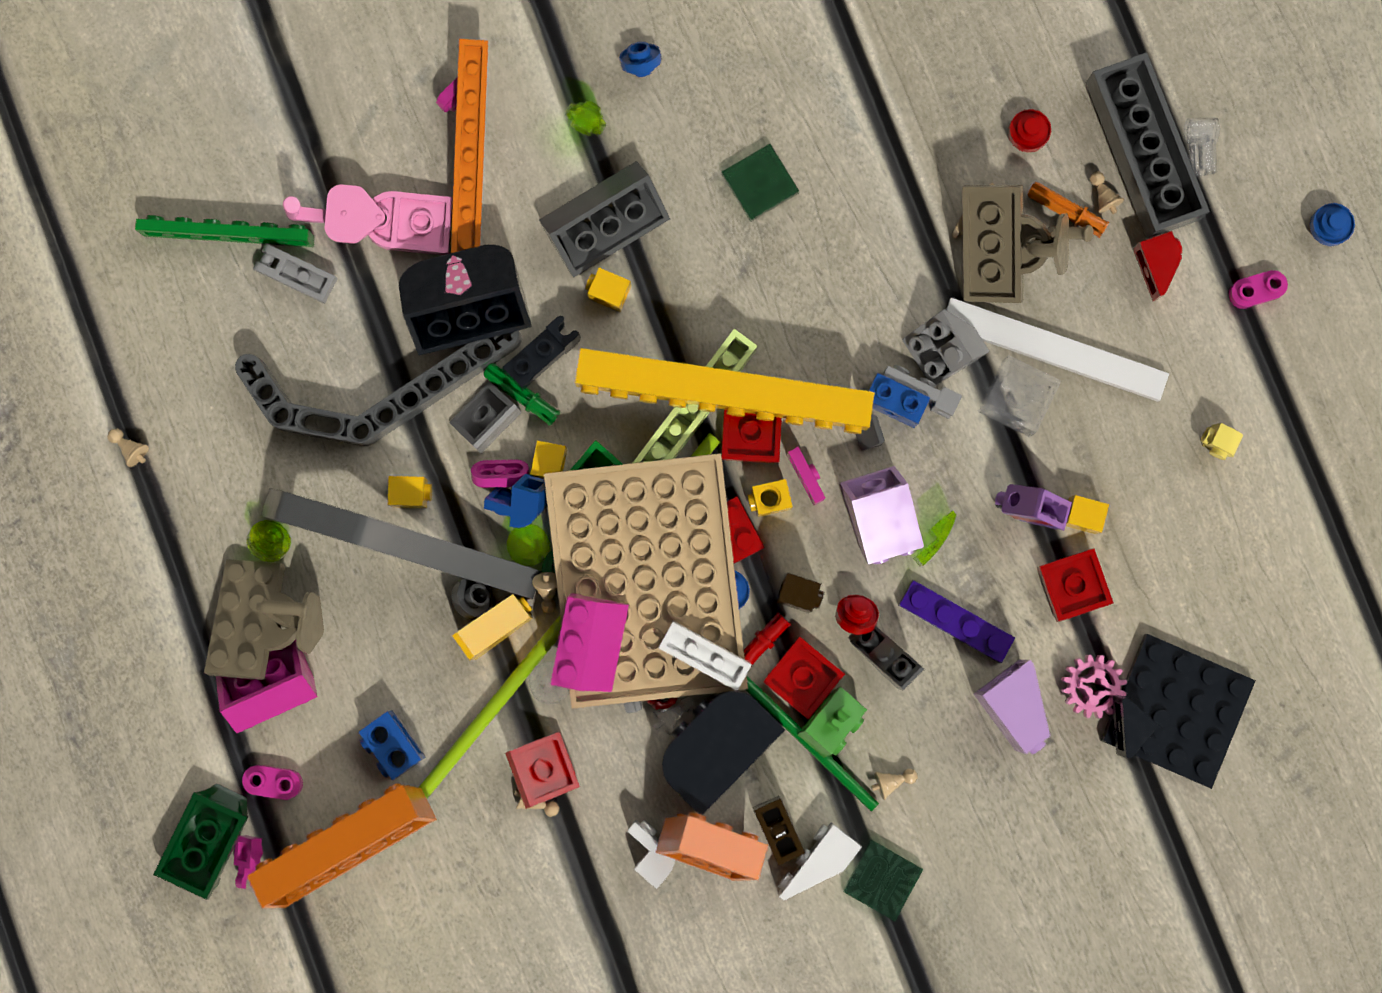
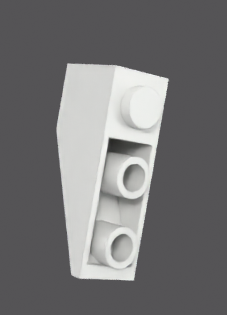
(824, 860)

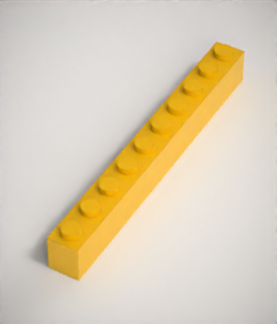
(724, 389)

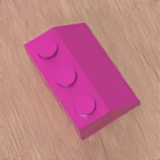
(589, 644)
(253, 701)

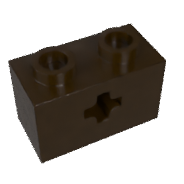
(800, 593)
(778, 830)

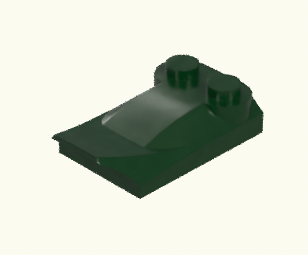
(204, 840)

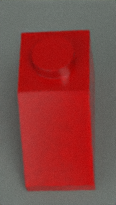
(1158, 262)

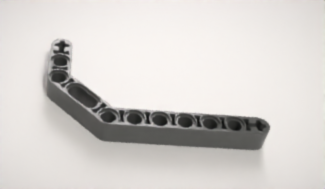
(371, 417)
(399, 542)

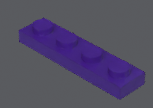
(956, 621)

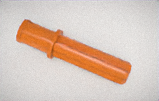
(1060, 205)

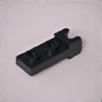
(541, 353)

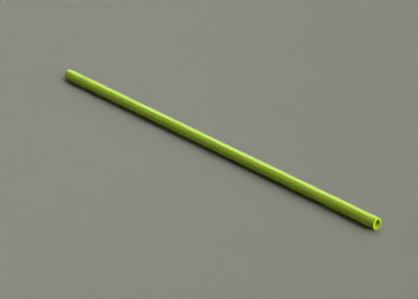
(513, 682)

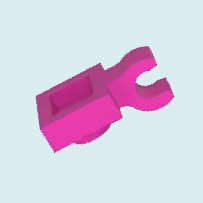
(246, 856)

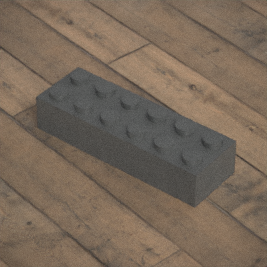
(1147, 146)

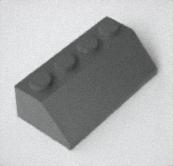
(605, 218)

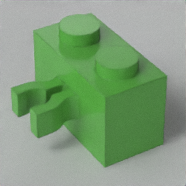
(833, 722)

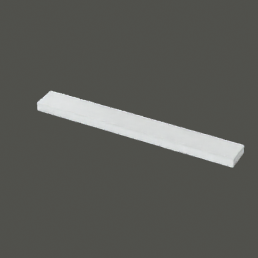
(1062, 351)

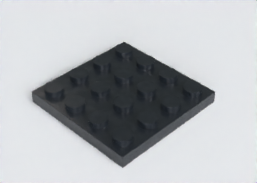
(1191, 703)

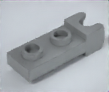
(943, 401)

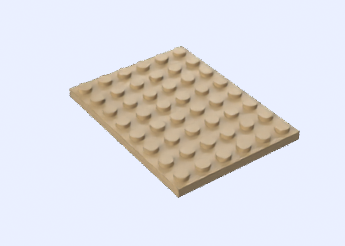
(665, 548)

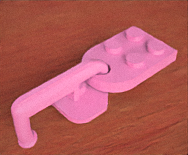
(413, 220)

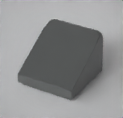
(872, 436)

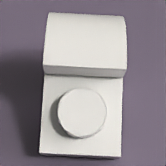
(652, 865)

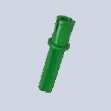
(530, 400)

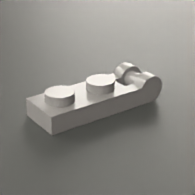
(296, 273)

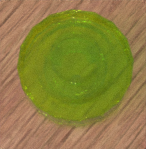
(586, 118)
(268, 541)
(528, 545)

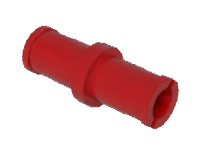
(765, 638)

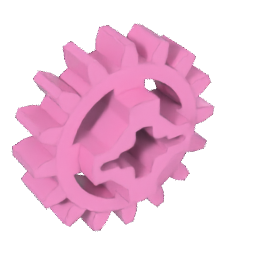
(1097, 675)

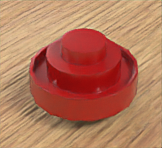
(1029, 130)
(857, 614)

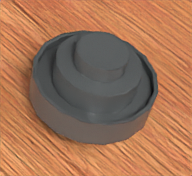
(472, 598)

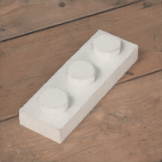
(705, 655)

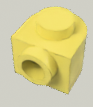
(1221, 440)

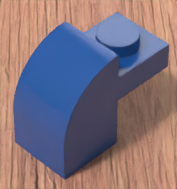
(521, 503)

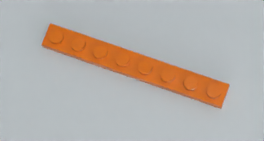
(469, 144)

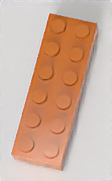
(341, 846)

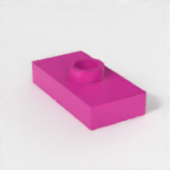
(807, 475)

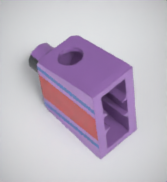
(1027, 502)

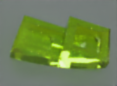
(939, 533)

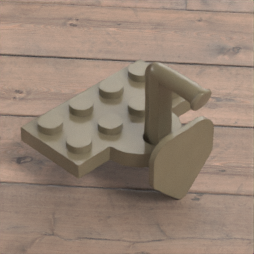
(999, 243)
(251, 620)

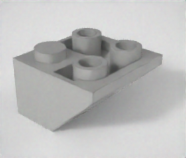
(944, 346)

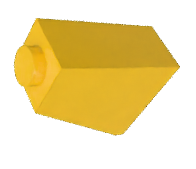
(493, 626)

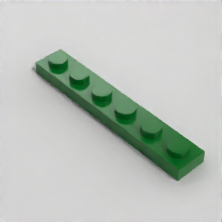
(215, 231)

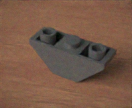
(888, 658)

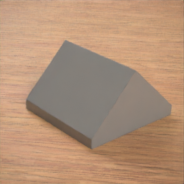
(485, 417)

